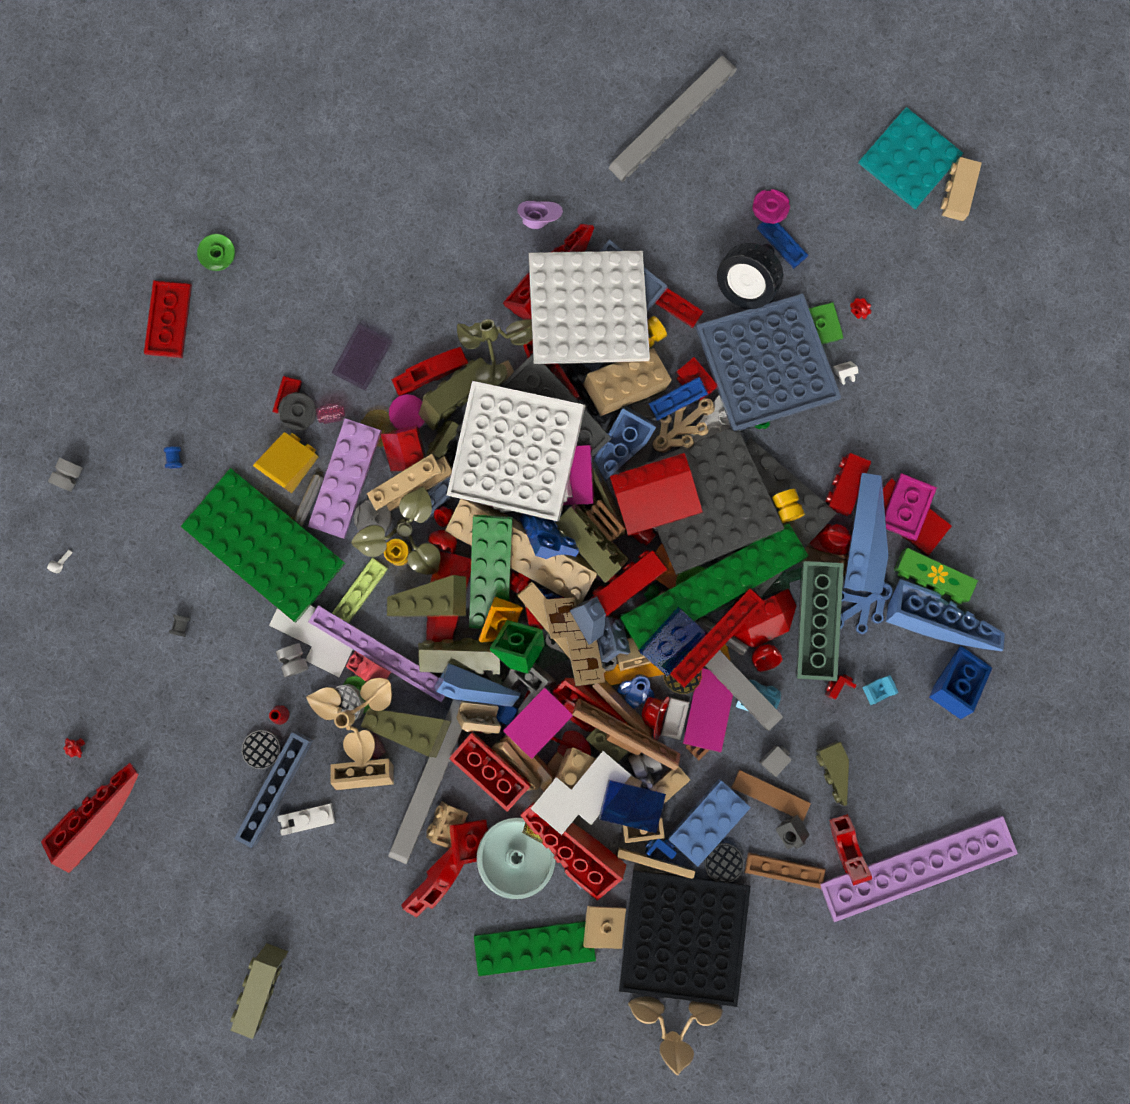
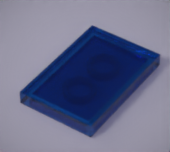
(672, 641)
(632, 806)

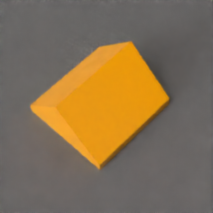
(498, 614)

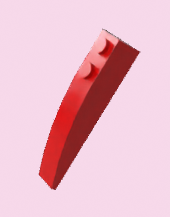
(519, 299)
(445, 626)
(85, 826)
(580, 854)

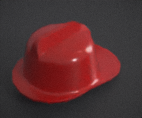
(832, 539)
(653, 714)

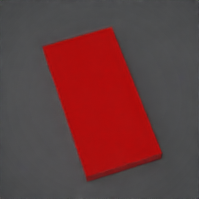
(167, 319)
(932, 530)

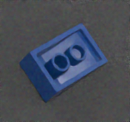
(961, 683)

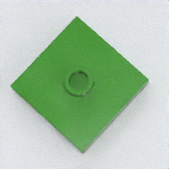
(826, 323)

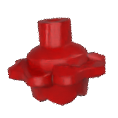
(860, 308)
(73, 747)

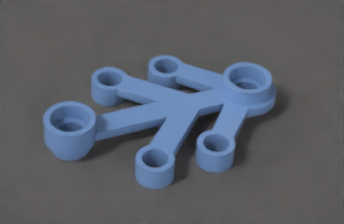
(863, 605)

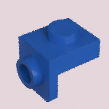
(665, 846)

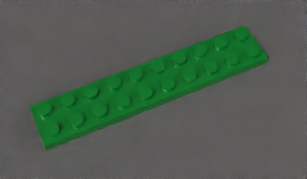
(718, 583)

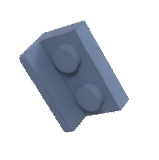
(613, 640)

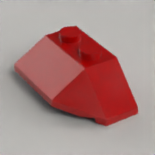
(769, 620)
(568, 693)

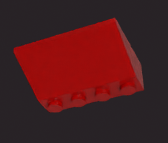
(656, 494)

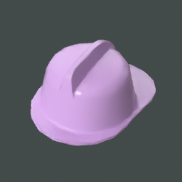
(538, 214)

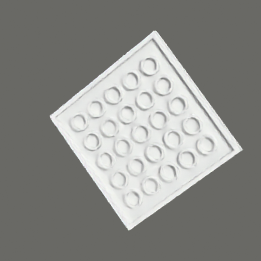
(588, 307)
(516, 450)

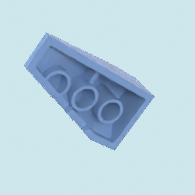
(628, 436)
(470, 687)

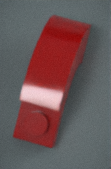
(848, 849)

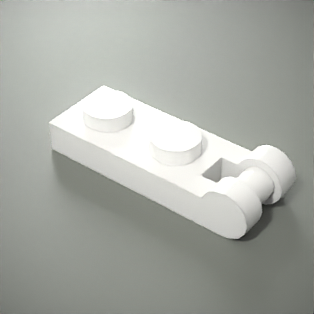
(307, 819)

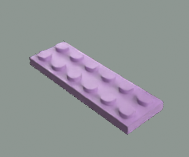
(344, 478)

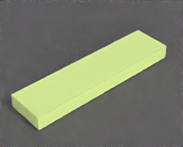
(360, 590)

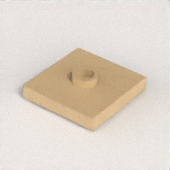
(604, 927)

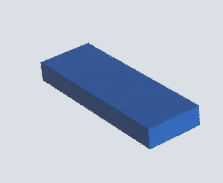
(783, 243)
(678, 398)

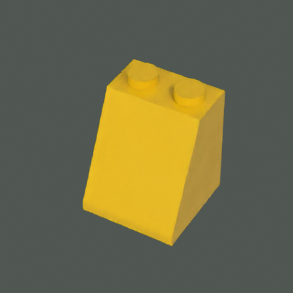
(287, 461)

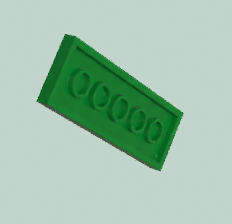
(489, 565)
(532, 948)

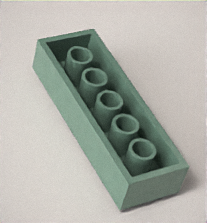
(819, 620)

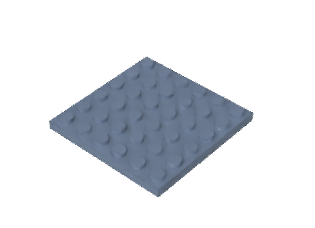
(768, 362)

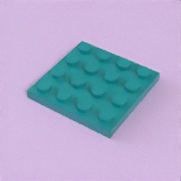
(910, 158)

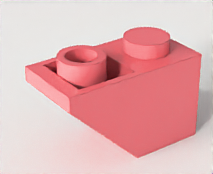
(366, 668)

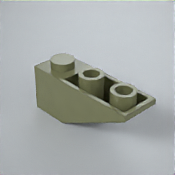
(836, 766)

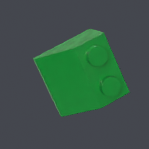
(518, 645)

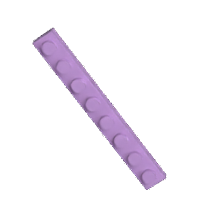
(375, 651)

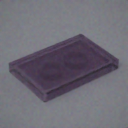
(361, 357)

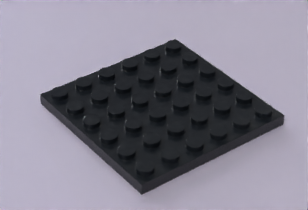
(684, 938)

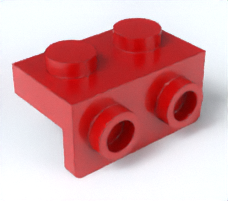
(693, 370)

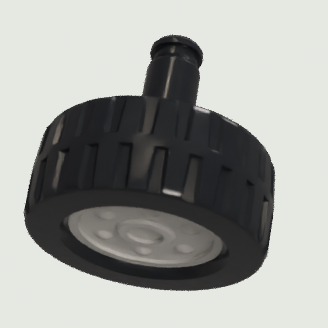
(750, 275)

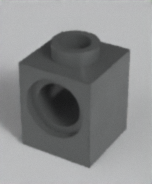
(796, 826)

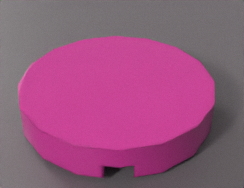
(771, 206)
(404, 412)

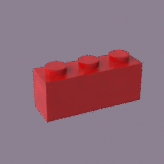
(847, 484)

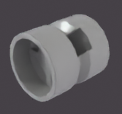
(65, 474)
(292, 660)
(643, 764)

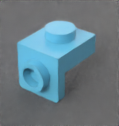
(880, 689)

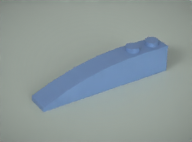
(868, 541)
(932, 616)

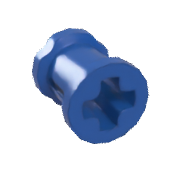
(173, 457)

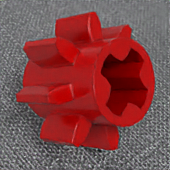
(519, 582)

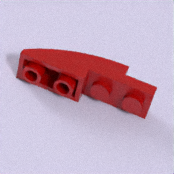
(430, 370)
(432, 890)

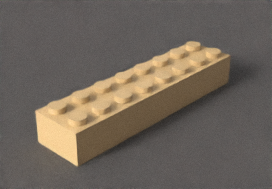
(561, 573)

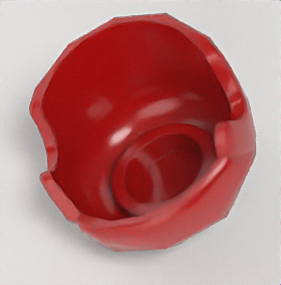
(443, 540)
(772, 657)

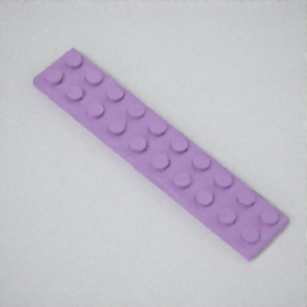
(920, 868)

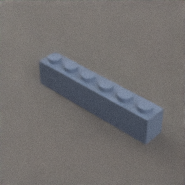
(273, 789)

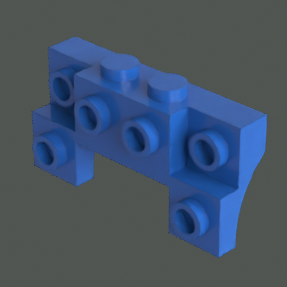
(546, 538)

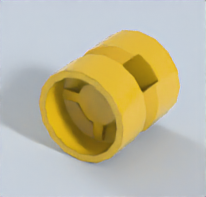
(655, 330)
(788, 506)
(397, 552)

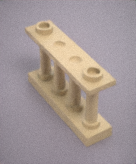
(422, 474)

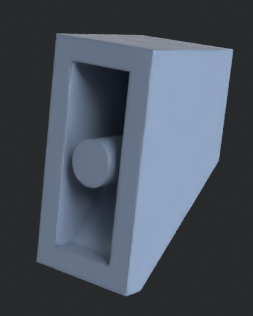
(590, 619)

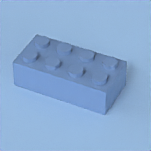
(708, 822)

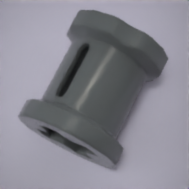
(179, 625)

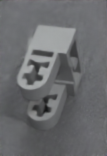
(535, 680)

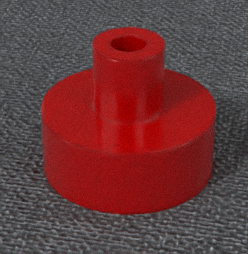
(443, 516)

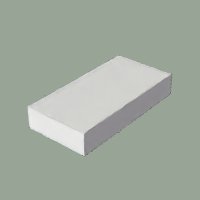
(675, 718)

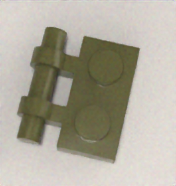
(444, 435)

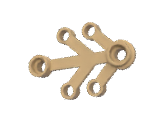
(682, 427)

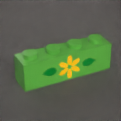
(935, 575)

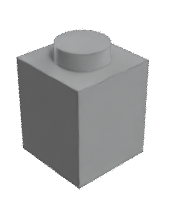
(776, 760)

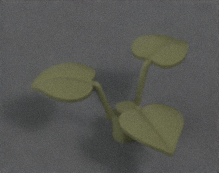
(471, 337)
(415, 506)

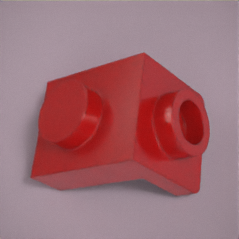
(834, 687)

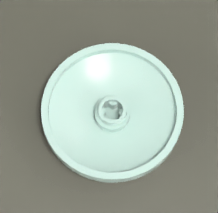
(512, 861)

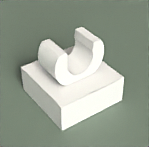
(844, 370)

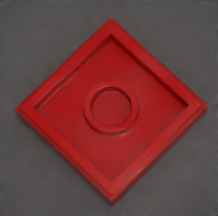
(466, 840)

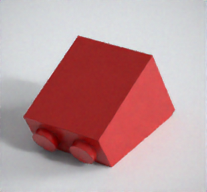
(403, 447)

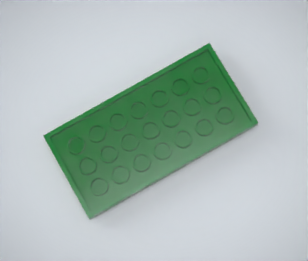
(263, 545)

